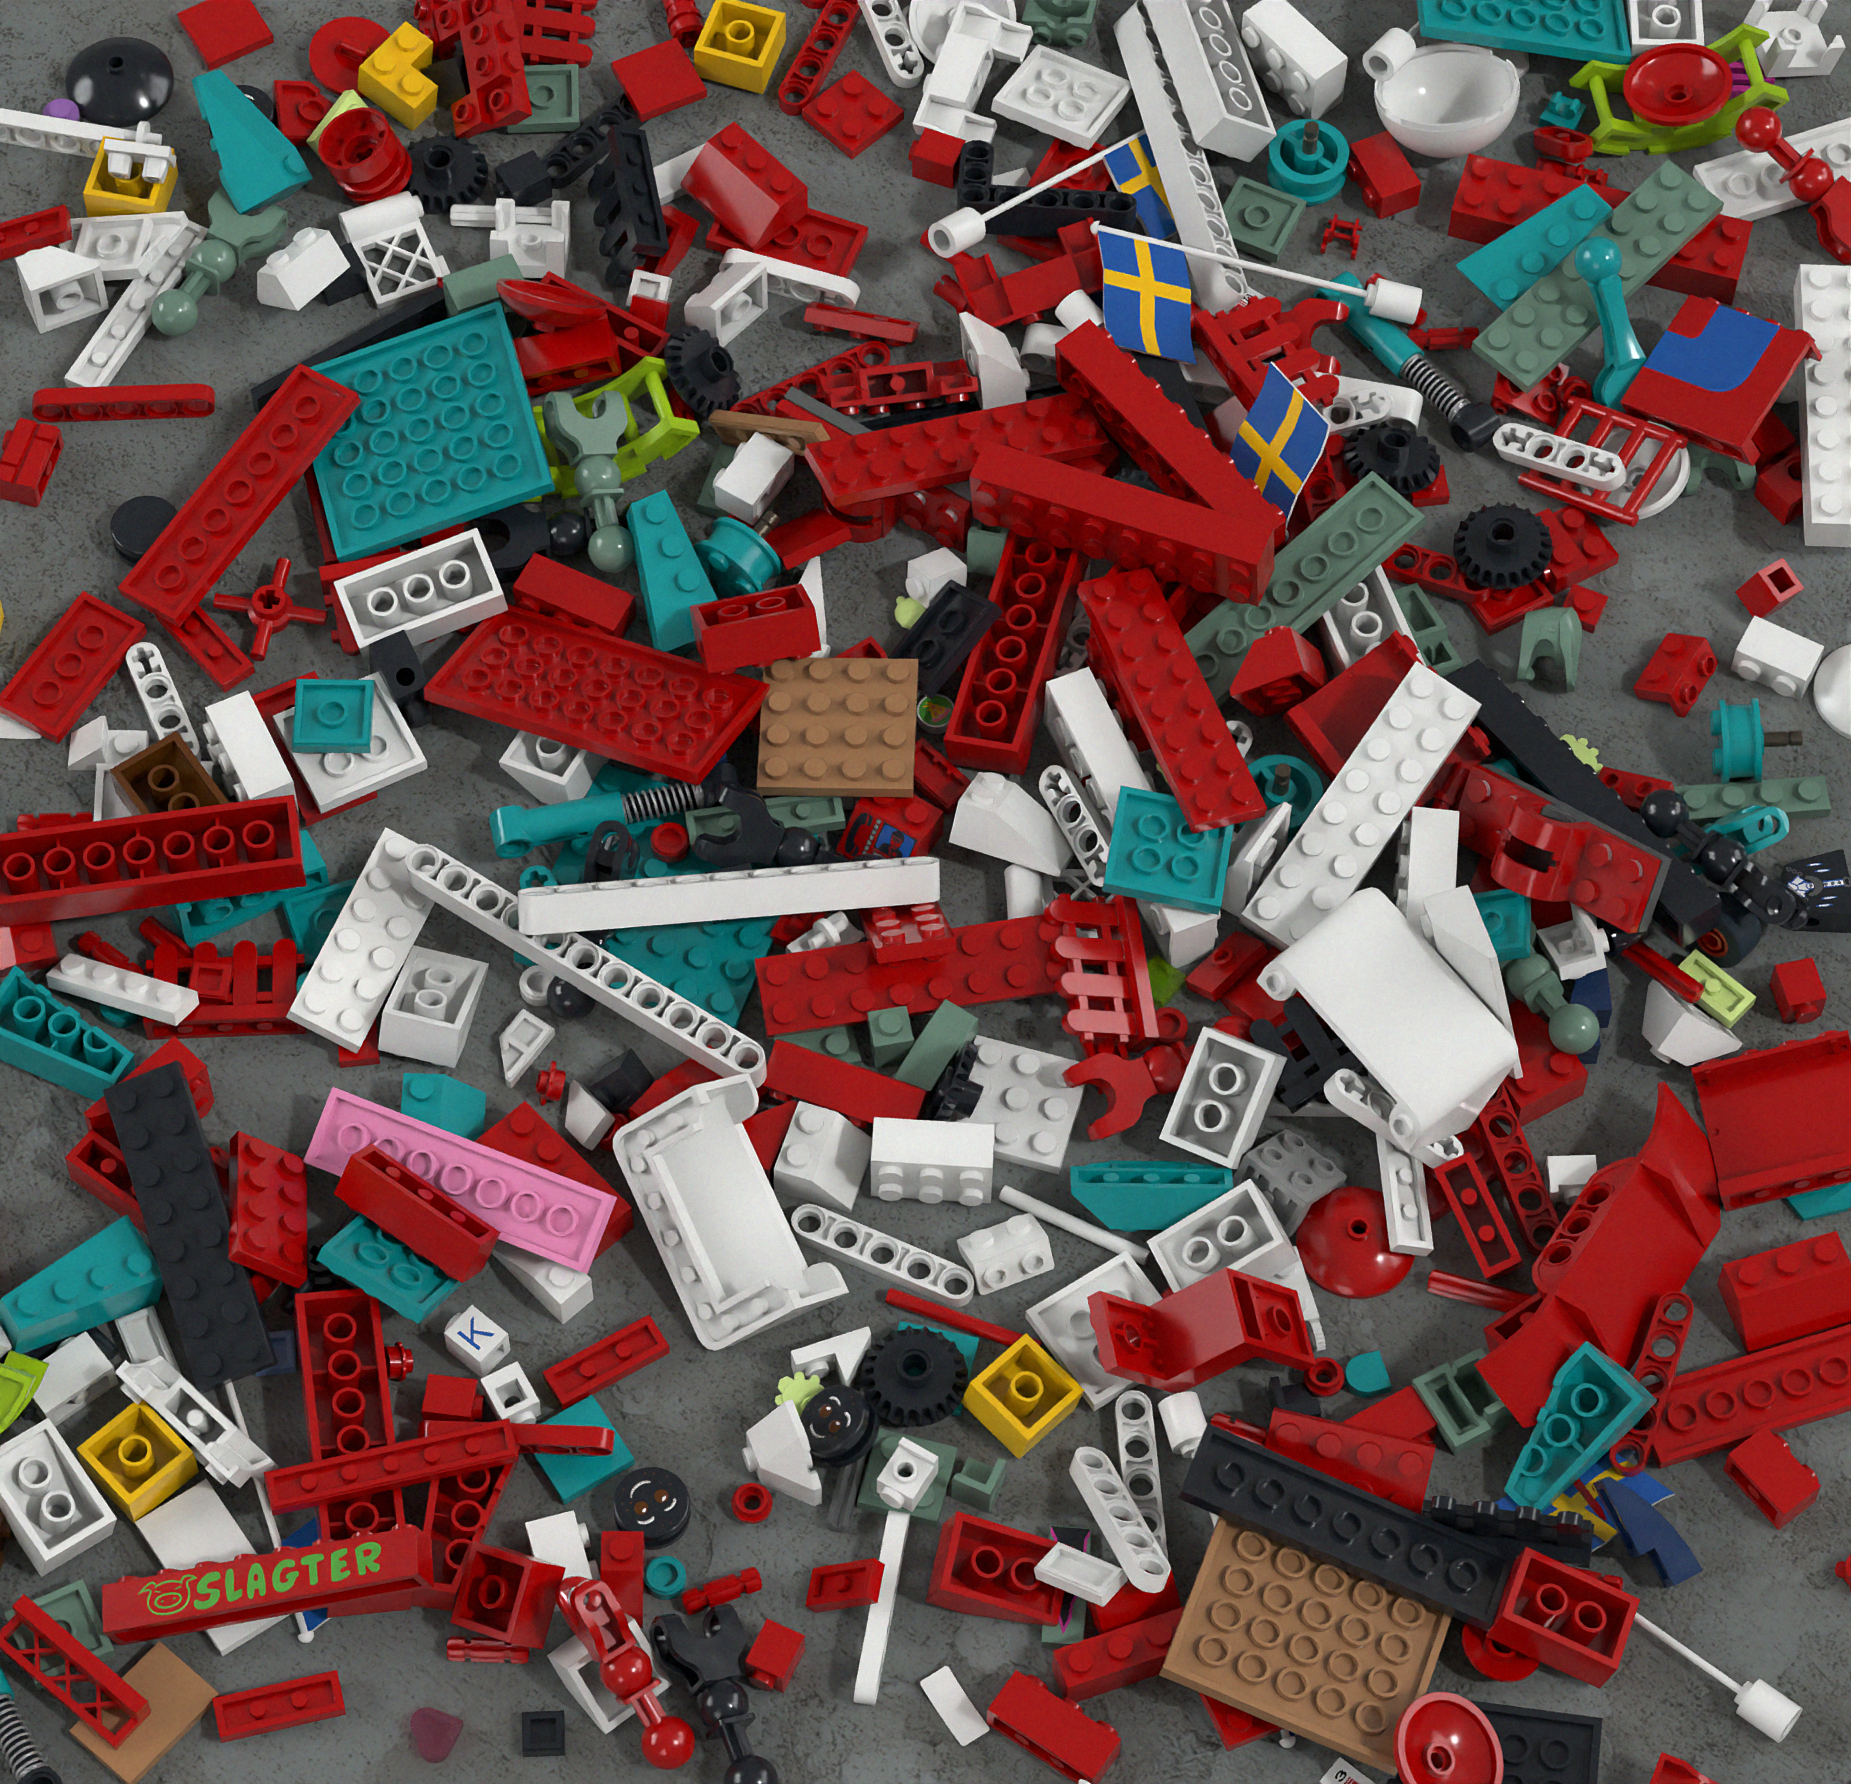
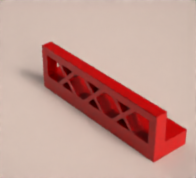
(83, 1661)

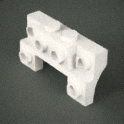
(962, 69)
(215, 1439)

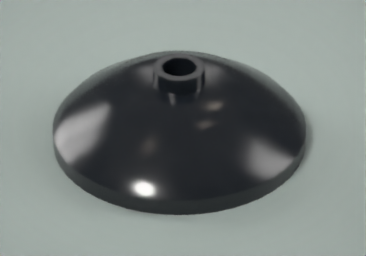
(120, 94)

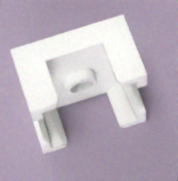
(1794, 40)
(532, 245)

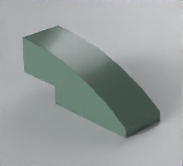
(1428, 630)
(938, 1047)

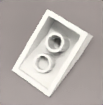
(1009, 825)
(1253, 856)
(432, 1006)
(1229, 1232)
(50, 1498)

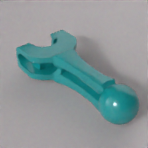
(1599, 263)
(1744, 827)

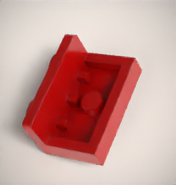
(1677, 672)

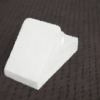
(98, 744)
(840, 1353)

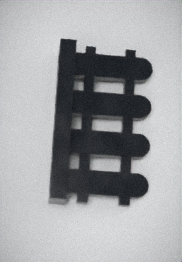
(634, 195)
(1322, 1052)
(1560, 1537)

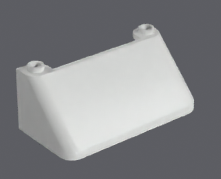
(1399, 1015)
(719, 1215)

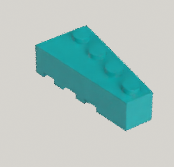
(208, 918)
(55, 1041)
(83, 1289)

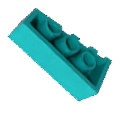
(1534, 247)
(667, 573)

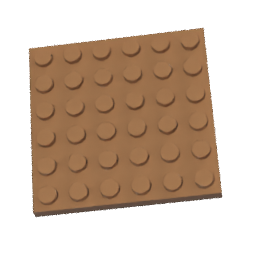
(1304, 1644)

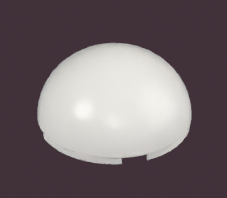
(1449, 99)

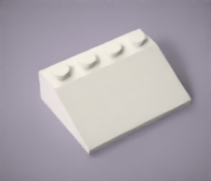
(1466, 947)

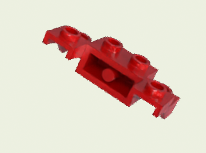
(492, 64)
(1038, 288)
(896, 385)

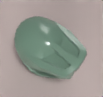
(1553, 634)

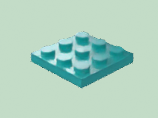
(1160, 858)
(387, 1269)

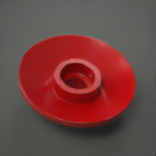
(1502, 1667)

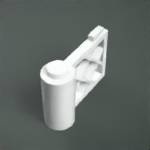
(388, 222)
(1032, 890)

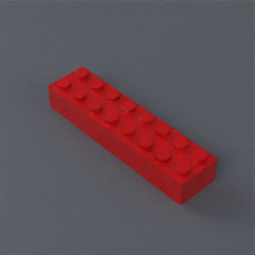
(1502, 195)
(1157, 431)
(1122, 523)
(1009, 666)
(150, 860)
(347, 1413)

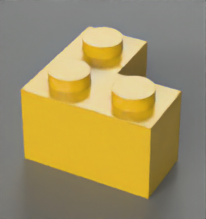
(396, 78)

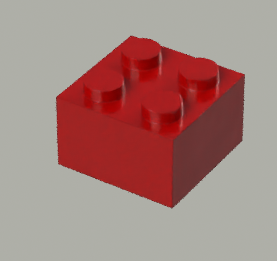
(507, 1595)

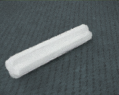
(485, 215)

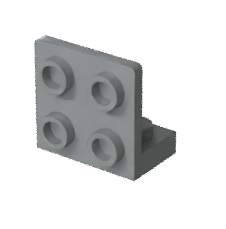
(1289, 1176)

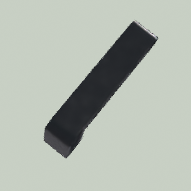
(1040, 213)

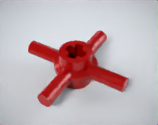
(270, 609)

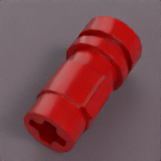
(684, 21)

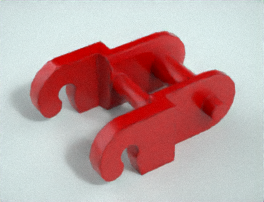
(1330, 233)

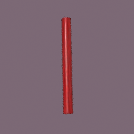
(953, 1318)

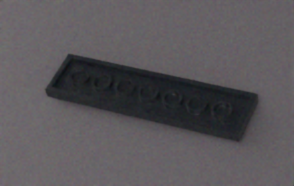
(189, 1227)
(1347, 1527)

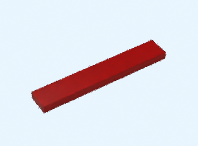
(390, 1466)

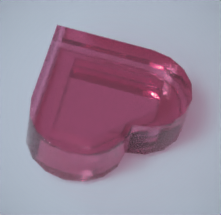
(435, 1733)

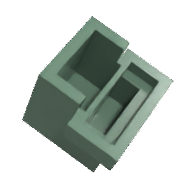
(1462, 1403)

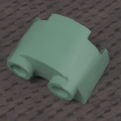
(1060, 21)

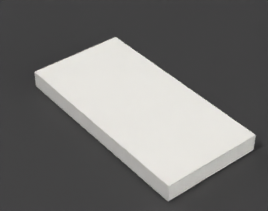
(197, 1530)

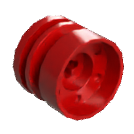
(365, 155)

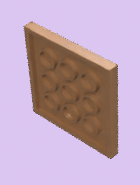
(838, 727)

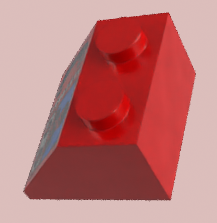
(891, 828)

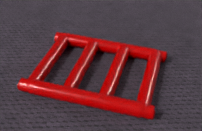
(1608, 419)

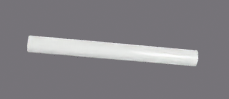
(1073, 1224)

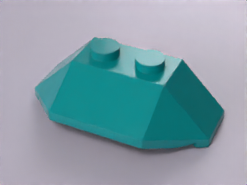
(1147, 1192)

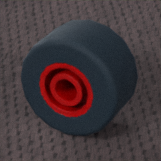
(1733, 938)

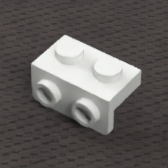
(1575, 945)
(1007, 1253)

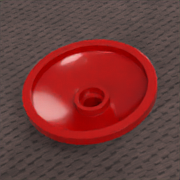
(1677, 84)
(549, 304)
(1347, 1261)
(1452, 1736)

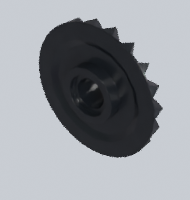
(446, 172)
(701, 370)
(1394, 455)
(1502, 563)
(956, 1090)
(908, 1398)

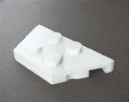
(125, 243)

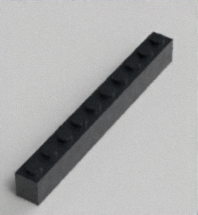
(1685, 903)

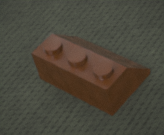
(164, 779)

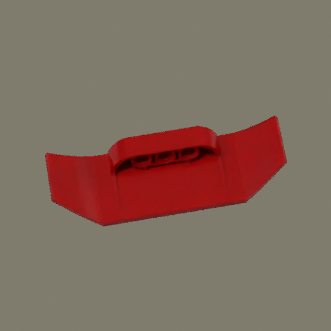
(1612, 1259)

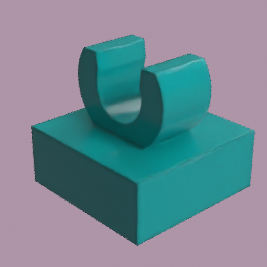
(1563, 112)

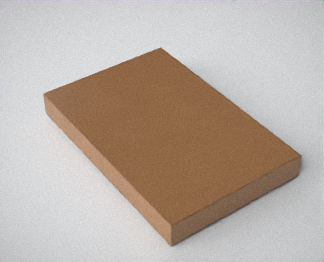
(176, 1704)

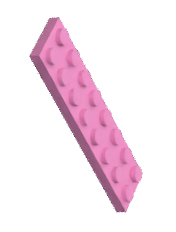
(515, 1197)

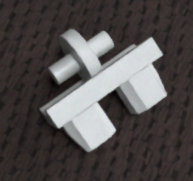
(141, 150)
(827, 933)

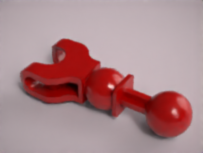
(1808, 179)
(1308, 316)
(1135, 1081)
(624, 1668)

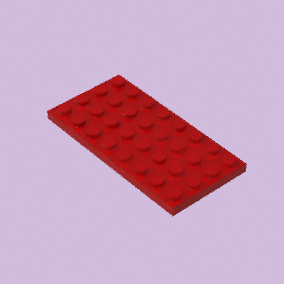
(597, 693)

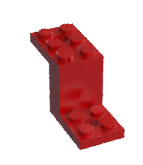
(1200, 1331)

